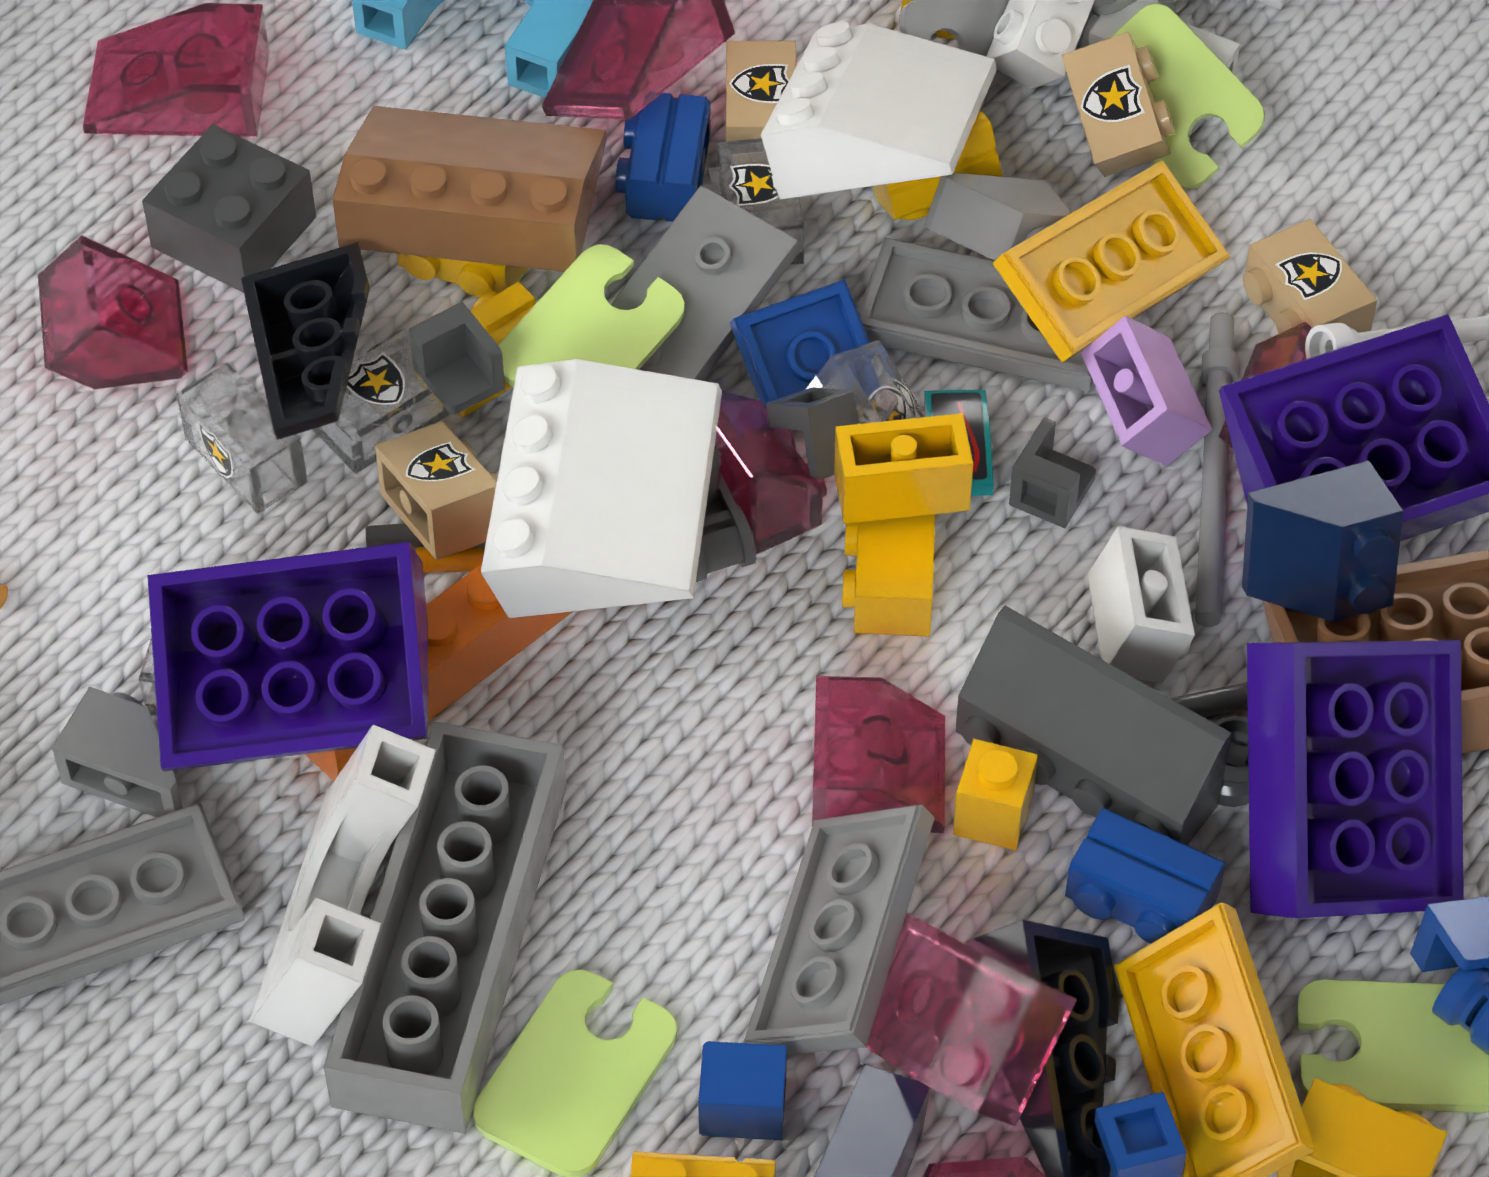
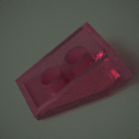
(633, 54)
(182, 74)
(966, 1021)

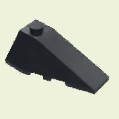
(307, 334)
(1072, 1082)

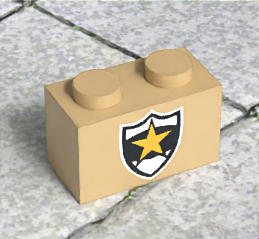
(755, 83)
(1118, 104)
(1306, 280)
(437, 488)

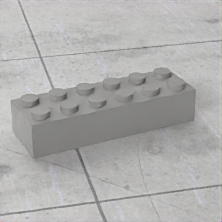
(449, 930)

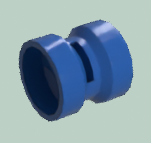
(1466, 1003)

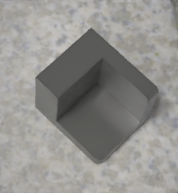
(457, 358)
(816, 414)
(1048, 481)

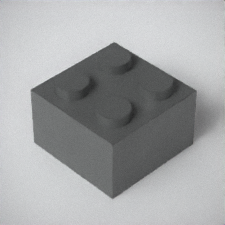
(229, 207)

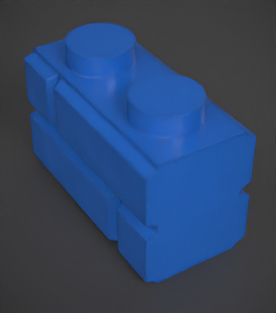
(666, 156)
(1141, 877)

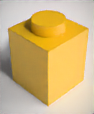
(995, 794)

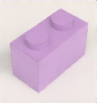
(1146, 391)

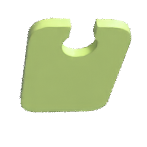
(1194, 88)
(580, 323)
(1405, 1050)
(564, 1089)

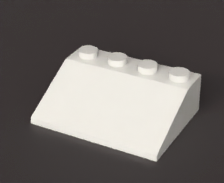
(873, 110)
(600, 488)

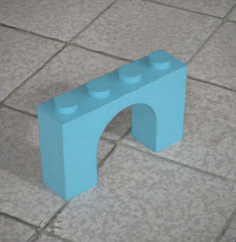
(531, 53)

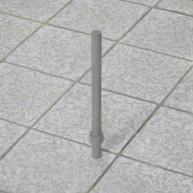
(1218, 369)

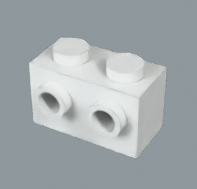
(1035, 36)
(1141, 604)

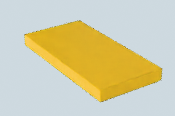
(1111, 260)
(1214, 1049)

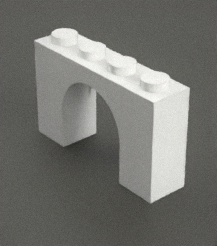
(323, 936)

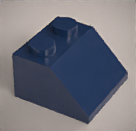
(1324, 543)

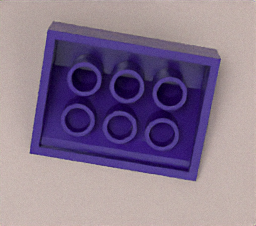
(1388, 400)
(289, 655)
(1354, 777)

